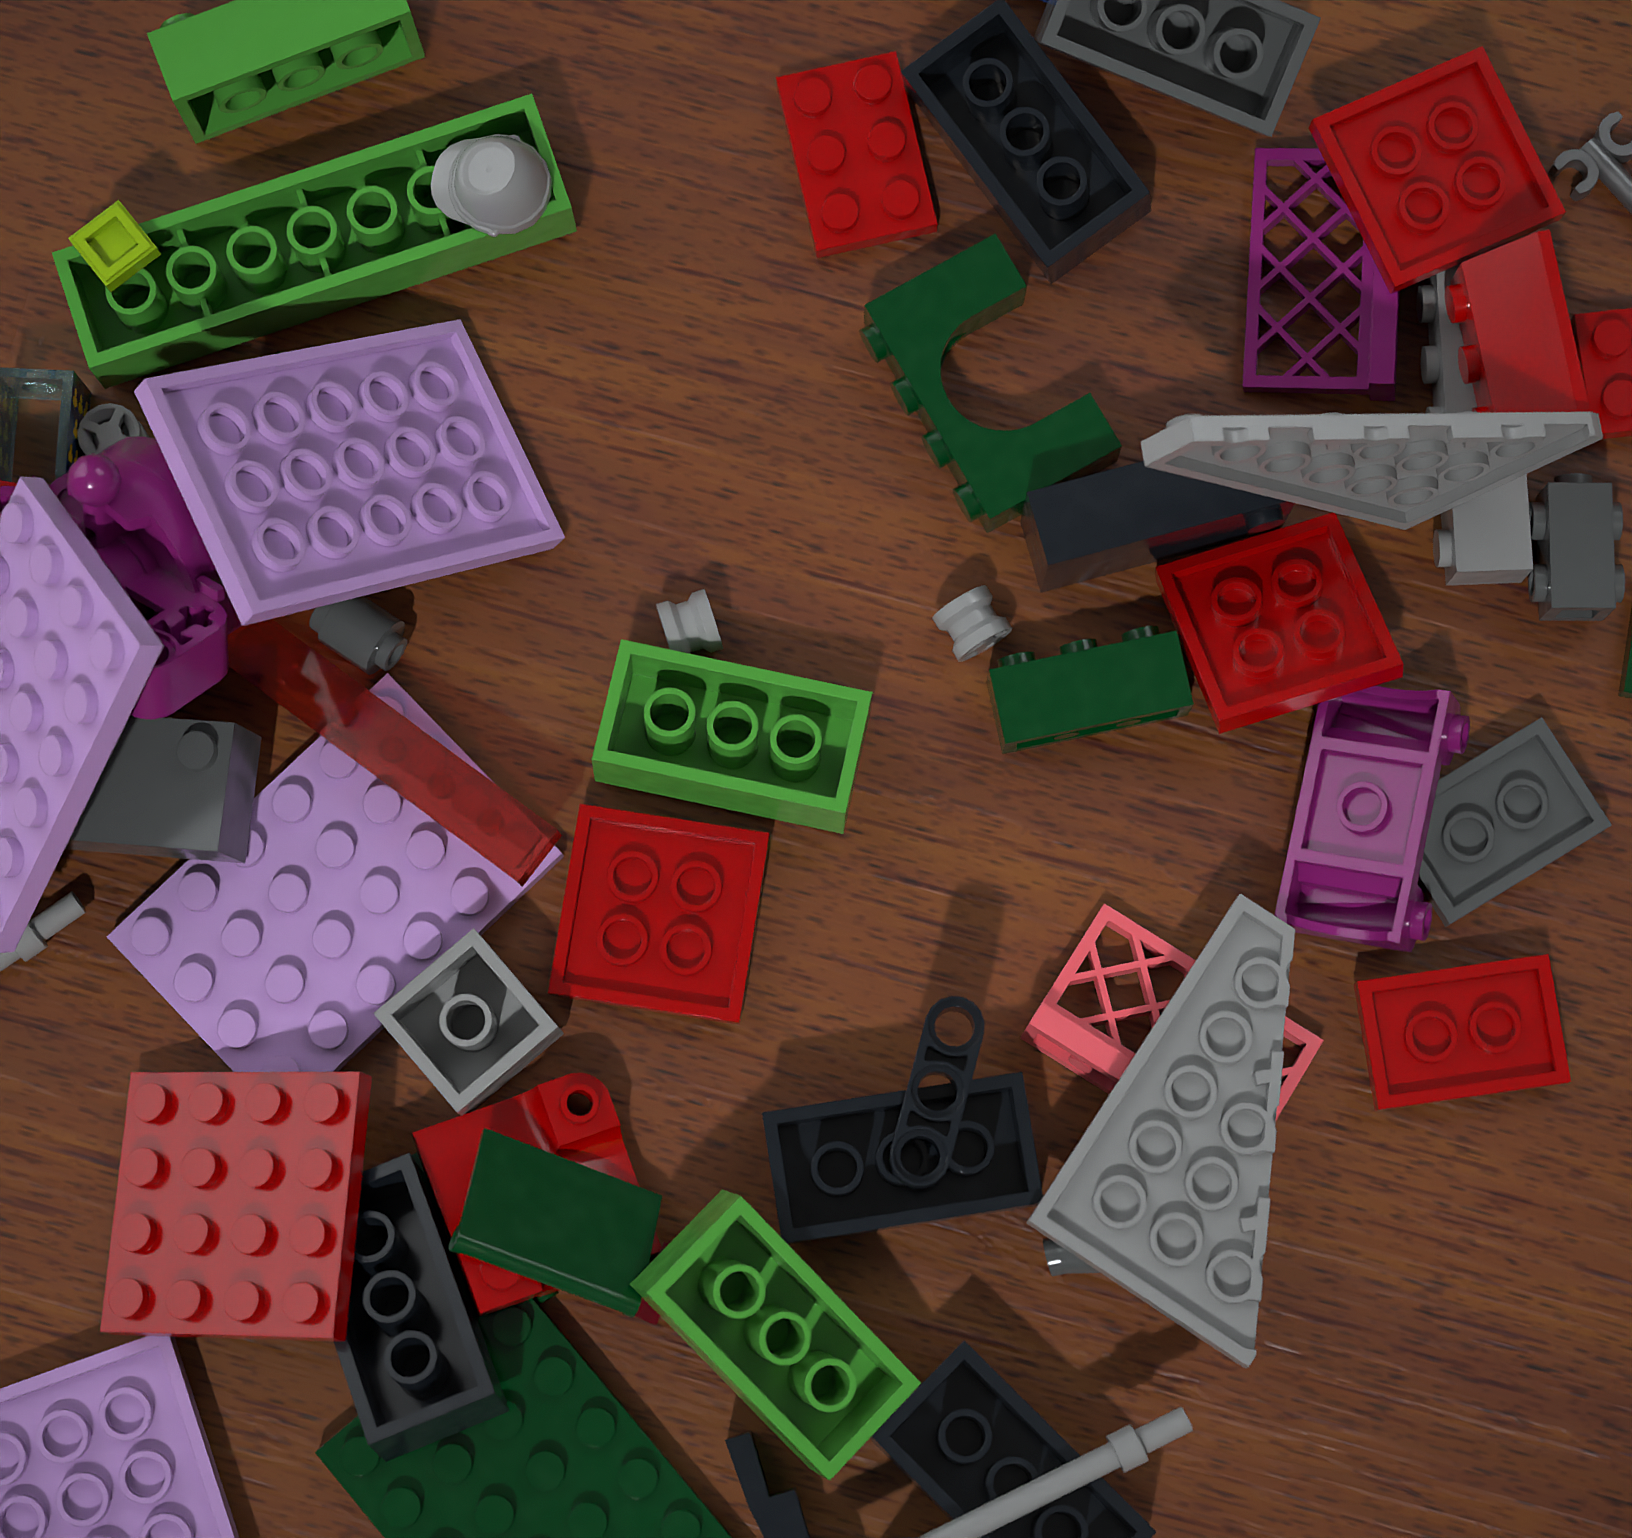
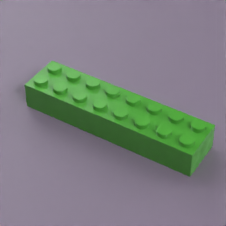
(297, 250)

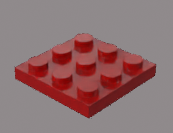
(1436, 169)
(1278, 622)
(659, 914)

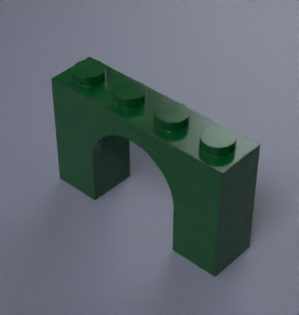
(994, 468)

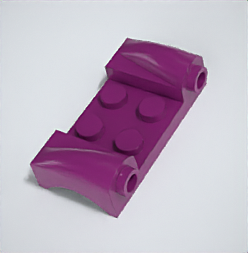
(1369, 816)

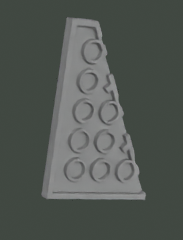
(1369, 465)
(1180, 1154)

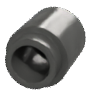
(360, 633)

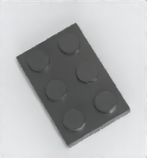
(1504, 821)

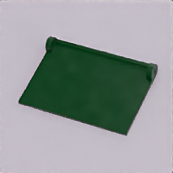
(557, 1222)

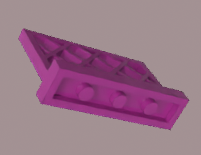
(1377, 310)

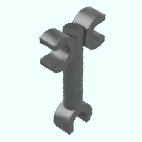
(1601, 160)

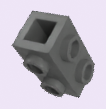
(1575, 550)

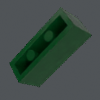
(1088, 689)

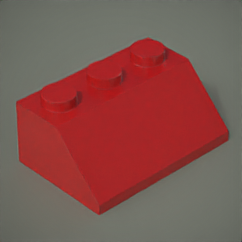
(1516, 330)

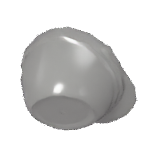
(492, 184)

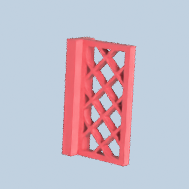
(1102, 1057)

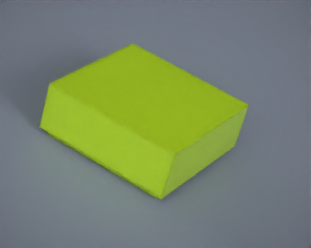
(114, 246)

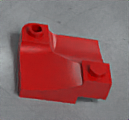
(539, 1120)

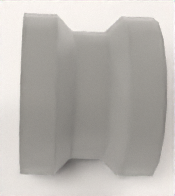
(105, 426)
(972, 623)
(690, 624)

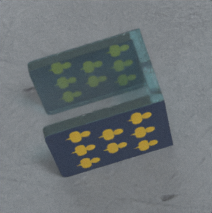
(56, 385)

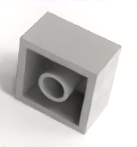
(468, 1023)

